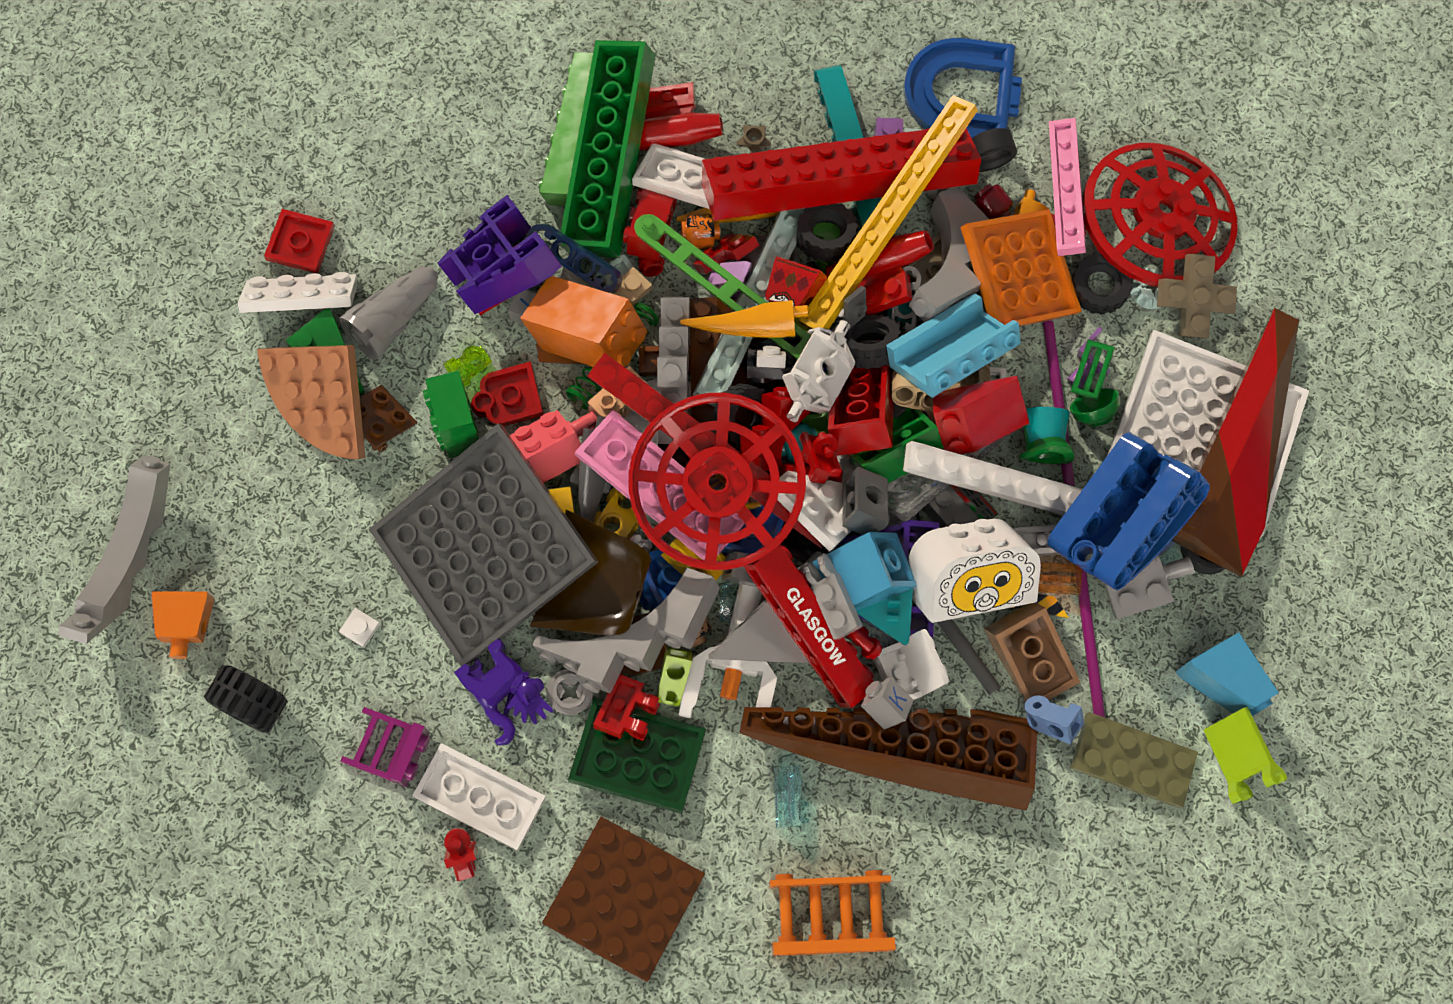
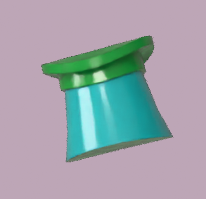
(1047, 436)

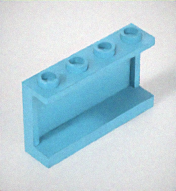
(951, 346)

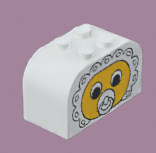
(973, 570)

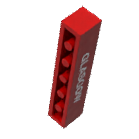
(800, 613)

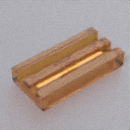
(1059, 589)

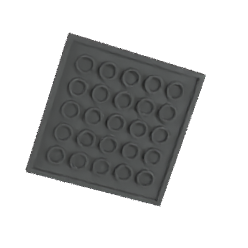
(483, 545)

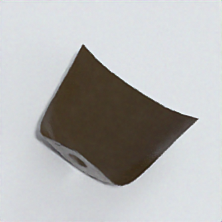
(605, 595)

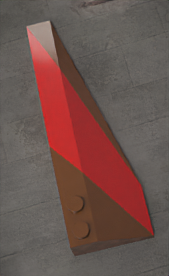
(1244, 454)

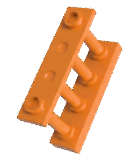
(818, 941)

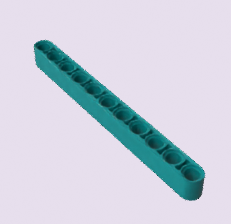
(845, 125)

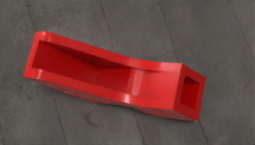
(780, 403)

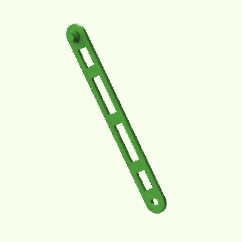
(651, 228)

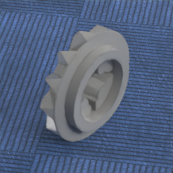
(556, 692)

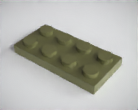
(1134, 760)

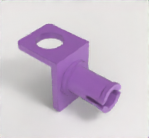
(1094, 336)

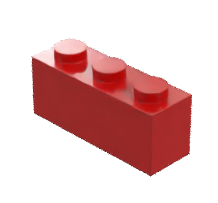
(654, 204)

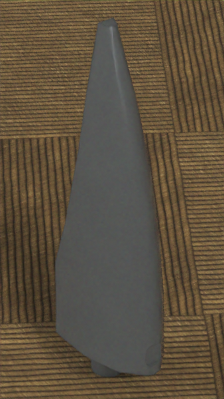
(590, 483)

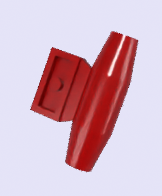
(672, 119)
(887, 281)

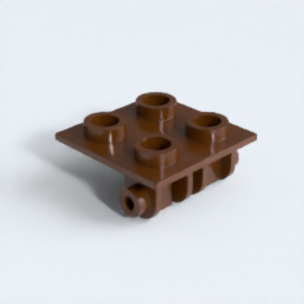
(383, 418)

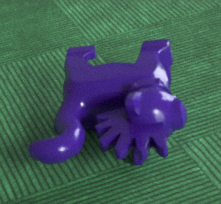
(497, 684)

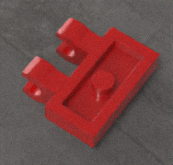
(619, 706)

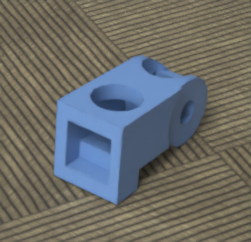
(1054, 719)

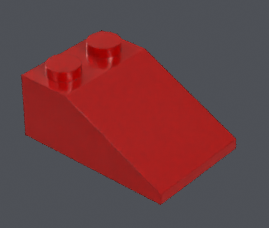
(979, 414)

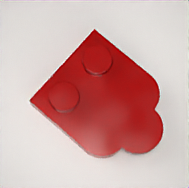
(508, 396)

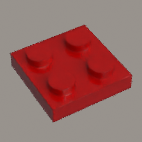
(299, 241)

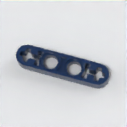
(577, 253)

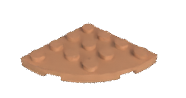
(317, 395)

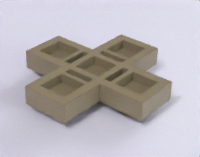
(1197, 296)

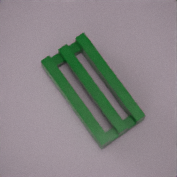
(1085, 392)

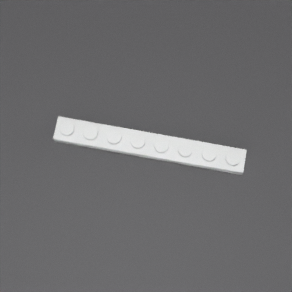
(988, 478)

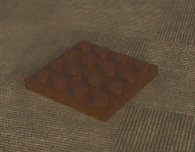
(623, 899)

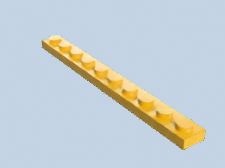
(889, 213)

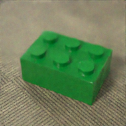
(450, 413)

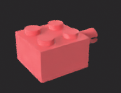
(552, 442)

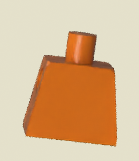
(181, 619)

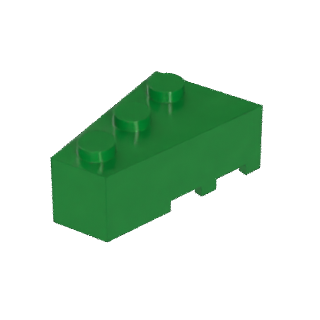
(320, 332)
(889, 462)

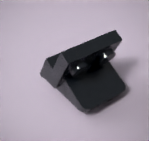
(767, 377)

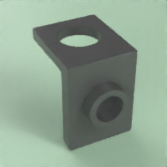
(854, 307)

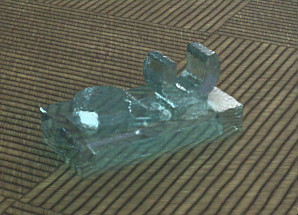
(787, 797)

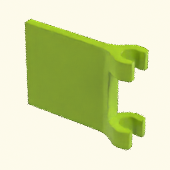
(1242, 754)

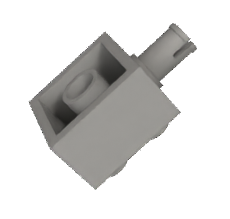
(1148, 588)

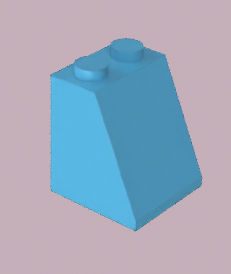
(872, 568)
(1230, 676)

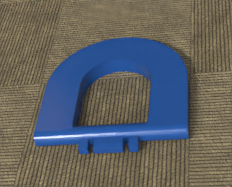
(962, 54)

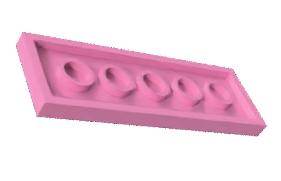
(609, 455)

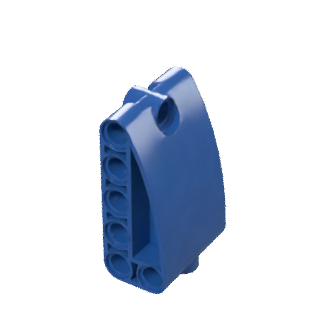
(1128, 511)

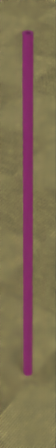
(1068, 478)

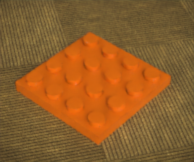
(1021, 268)

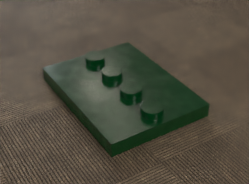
(640, 770)

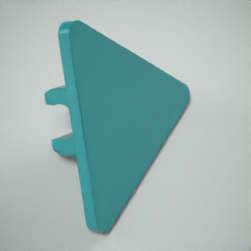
(892, 616)

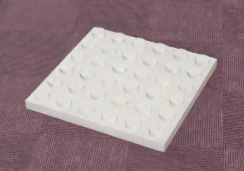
(1182, 397)

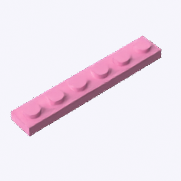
(1067, 187)

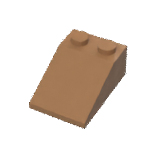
(1032, 652)

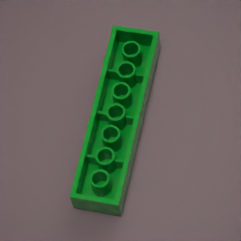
(608, 146)

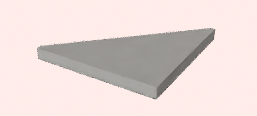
(762, 637)

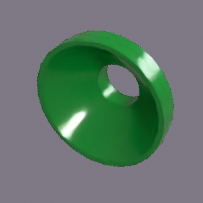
(1096, 412)

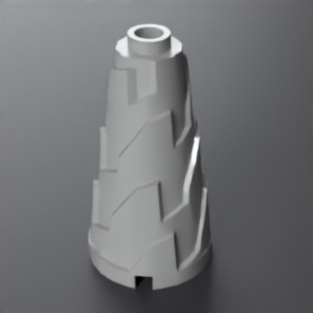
(386, 312)

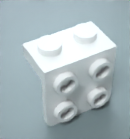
(913, 665)

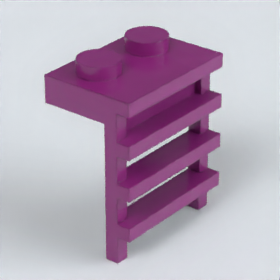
(405, 759)

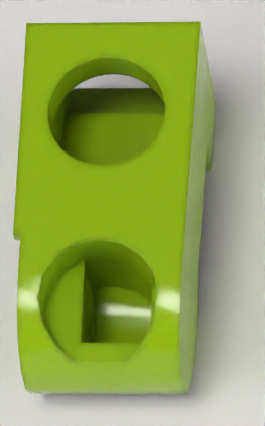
(674, 675)

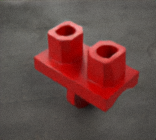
(820, 455)
(460, 853)

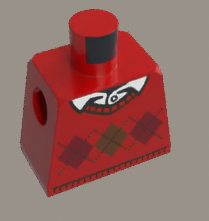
(793, 282)

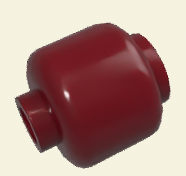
(993, 201)

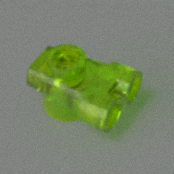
(464, 364)

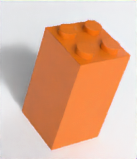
(583, 322)

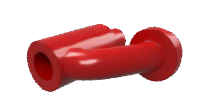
(870, 646)

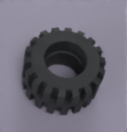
(245, 698)

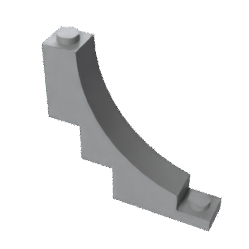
(956, 276)
(110, 586)

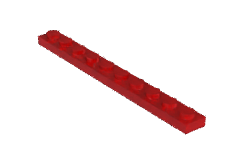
(650, 404)

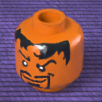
(700, 230)

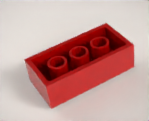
(863, 411)

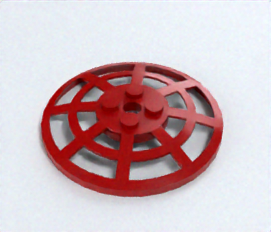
(1150, 216)
(699, 472)

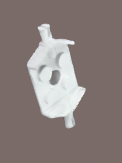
(807, 381)

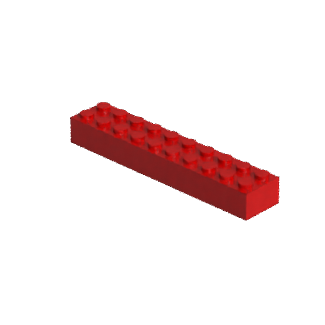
(825, 174)

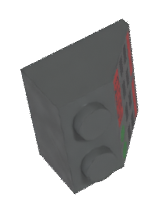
(959, 506)

